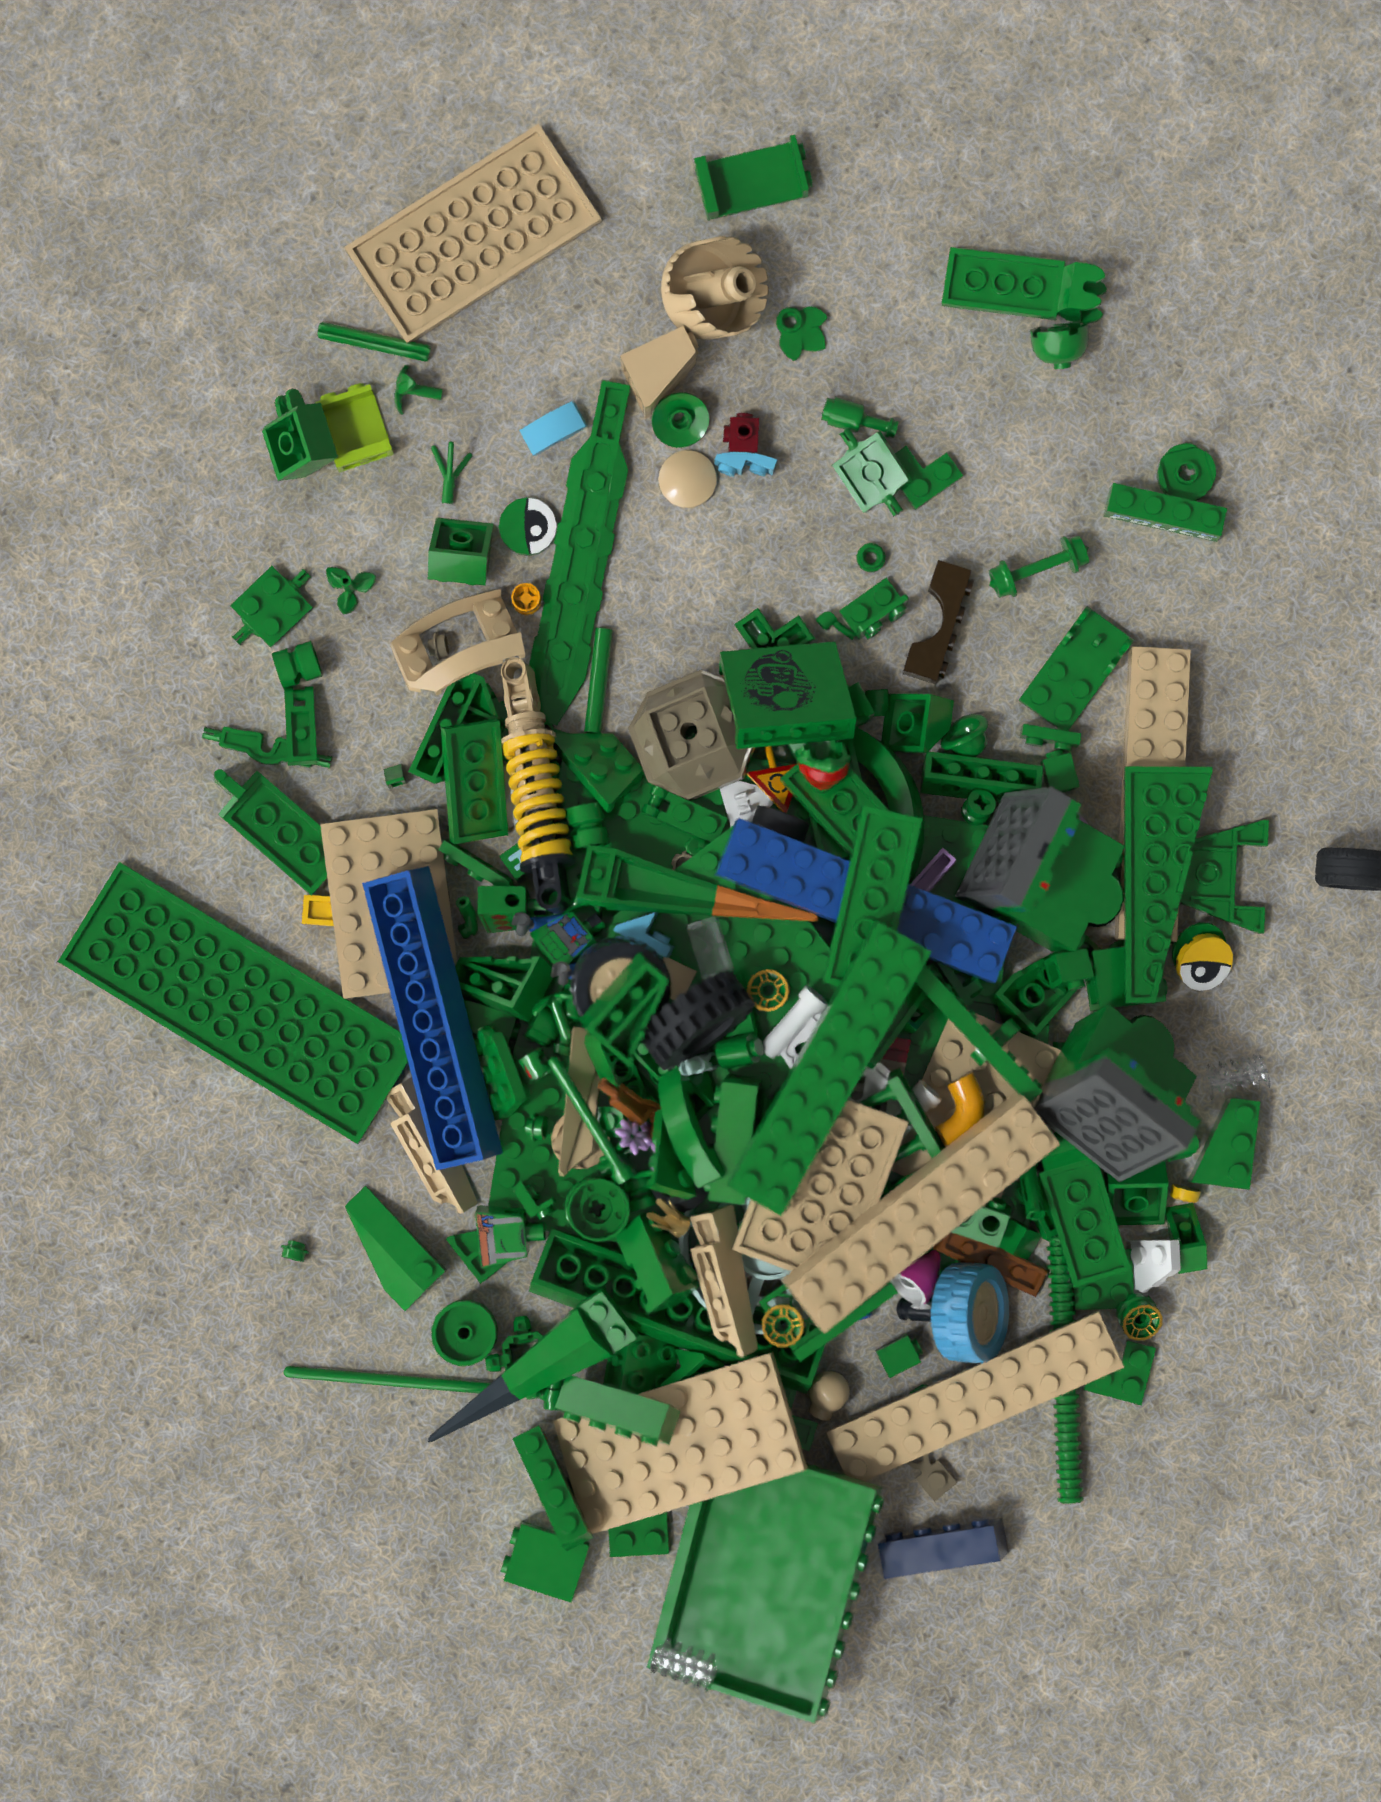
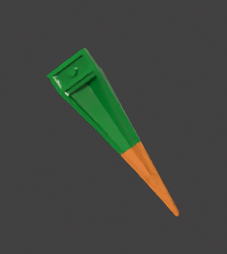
(634, 884)

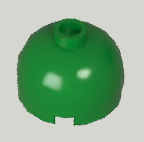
(1060, 343)

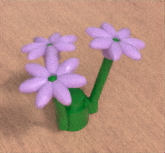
(634, 1140)

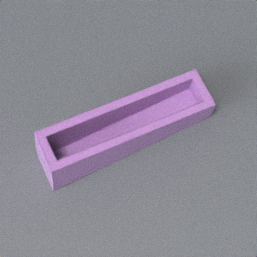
(934, 871)

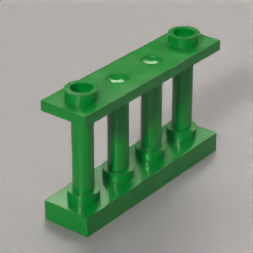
(913, 1112)

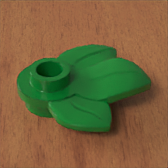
(804, 334)

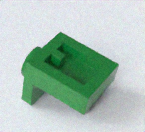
(528, 1196)

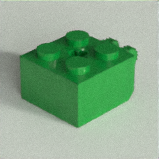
(298, 438)

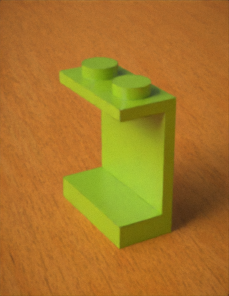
(356, 427)

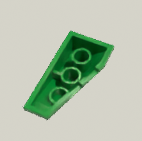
(1029, 998)

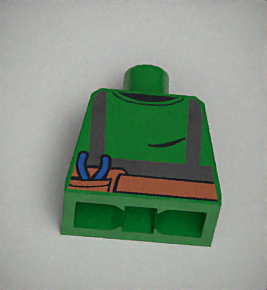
(504, 1234)

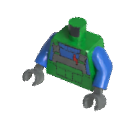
(560, 938)

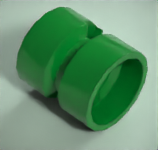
(297, 664)
(587, 826)

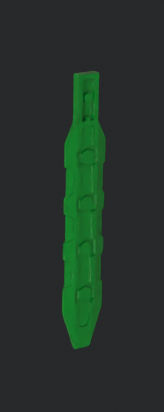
(580, 557)

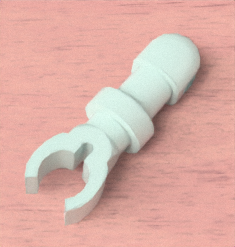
(697, 1064)

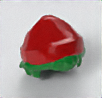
(823, 763)

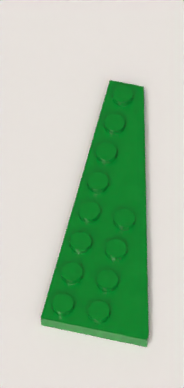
(1159, 838)

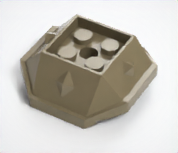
(692, 765)

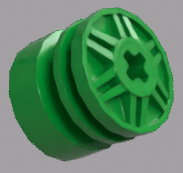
(612, 1216)

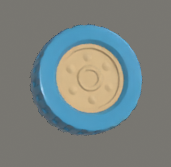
(966, 1312)

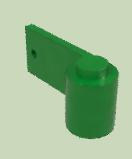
(741, 1045)

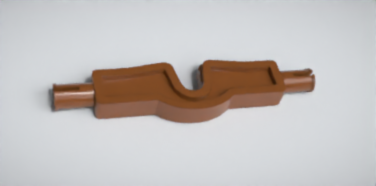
(630, 1103)

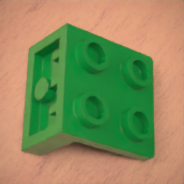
(873, 608)
(641, 1365)

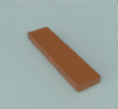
(1015, 1270)

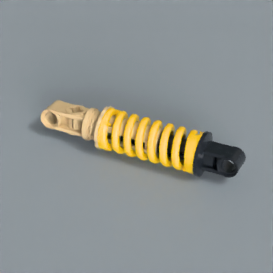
(529, 756)

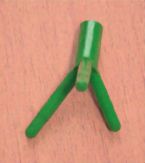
(448, 474)

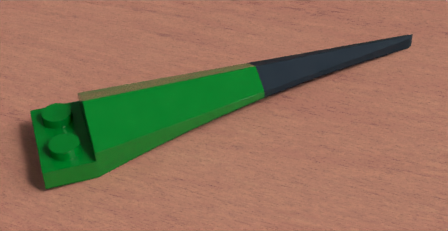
(576, 1342)

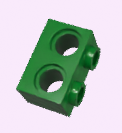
(980, 1230)

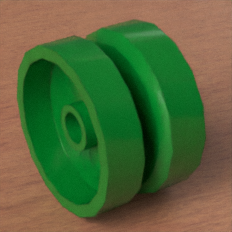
(456, 1348)

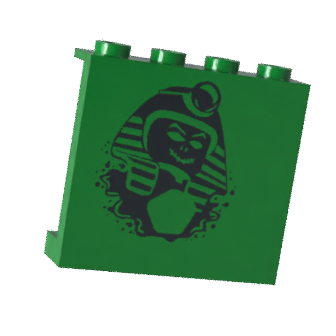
(788, 695)

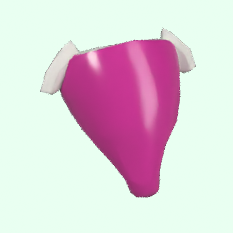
(923, 1278)

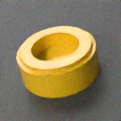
(1185, 1193)

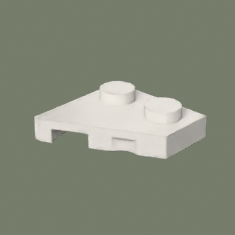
(1153, 1263)

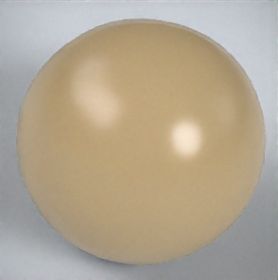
(828, 1394)

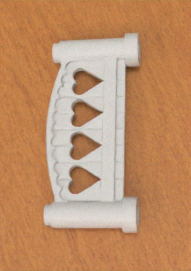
(798, 1026)

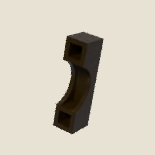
(948, 588)

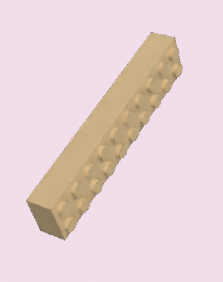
(1154, 723)
(920, 1212)
(975, 1398)

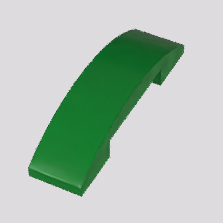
(684, 1129)

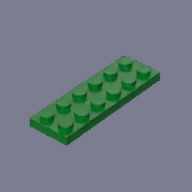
(873, 883)

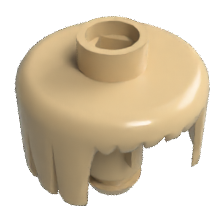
(714, 287)

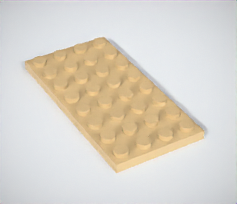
(473, 234)
(727, 1438)

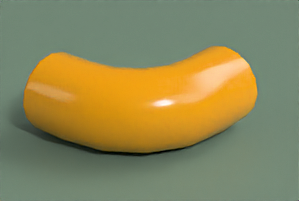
(968, 1108)

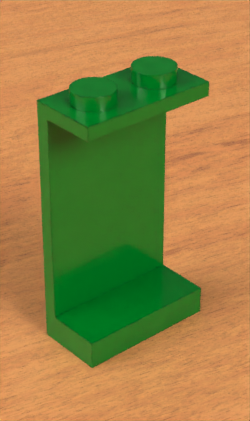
(753, 179)

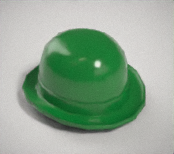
(966, 736)

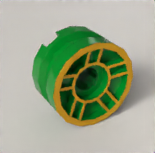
(781, 989)
(1148, 1320)
(779, 1337)

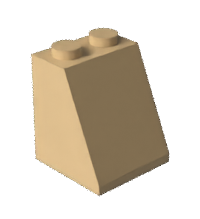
(659, 367)

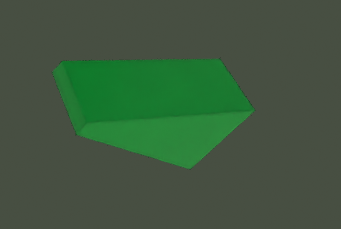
(394, 776)

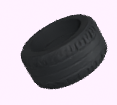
(1349, 868)

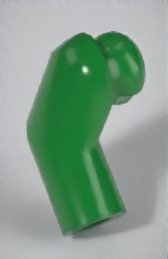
(468, 913)

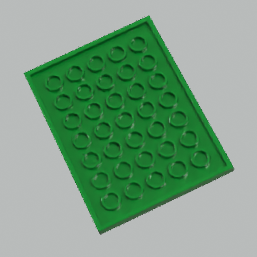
(753, 946)

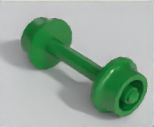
(1073, 552)

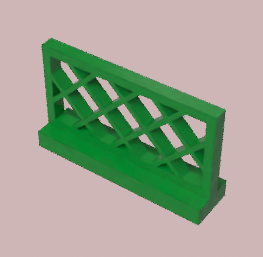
(816, 1338)

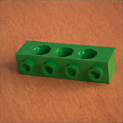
(960, 775)

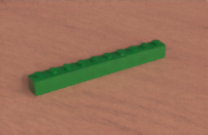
(977, 1034)

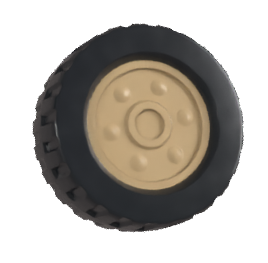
(603, 964)

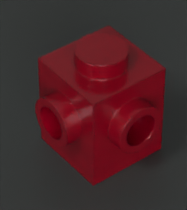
(742, 433)

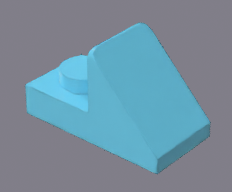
(640, 928)

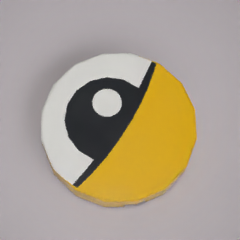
(1204, 962)

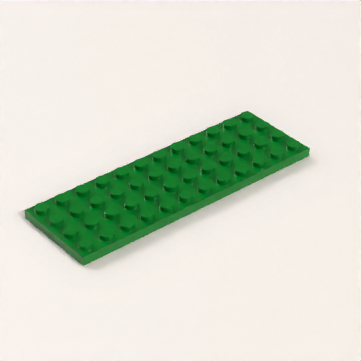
(237, 1002)

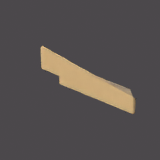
(576, 1137)
(444, 1184)
(723, 1278)

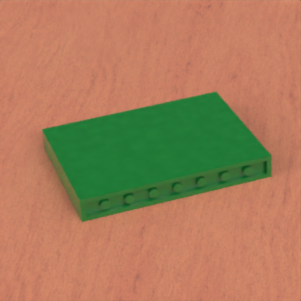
(772, 1586)

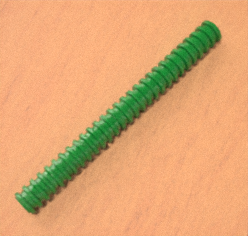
(1066, 1404)

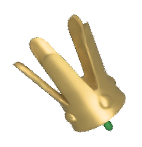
(673, 1222)

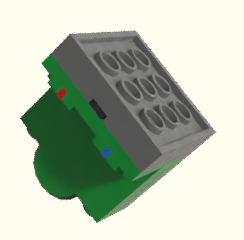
(1045, 870)
(1120, 1093)

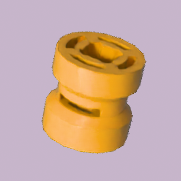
(524, 594)

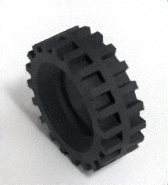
(697, 1019)

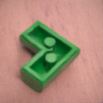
(760, 634)

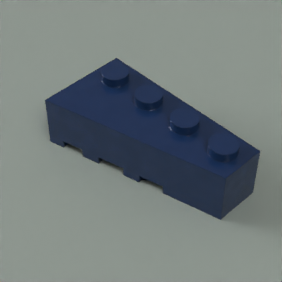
(943, 1548)

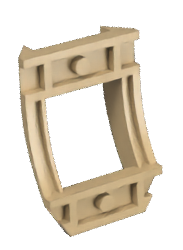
(497, 628)

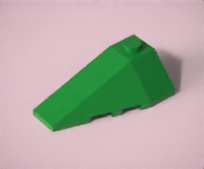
(396, 1254)

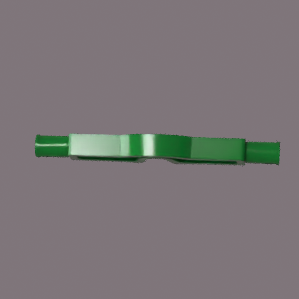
(252, 742)

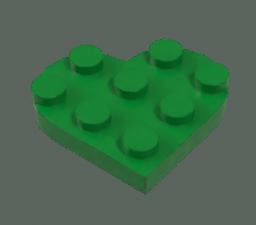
(499, 1072)

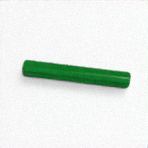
(373, 341)

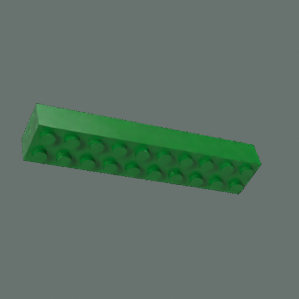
(828, 1068)
(577, 1269)

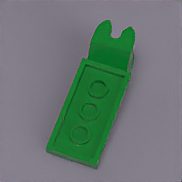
(1023, 286)
(1082, 1215)

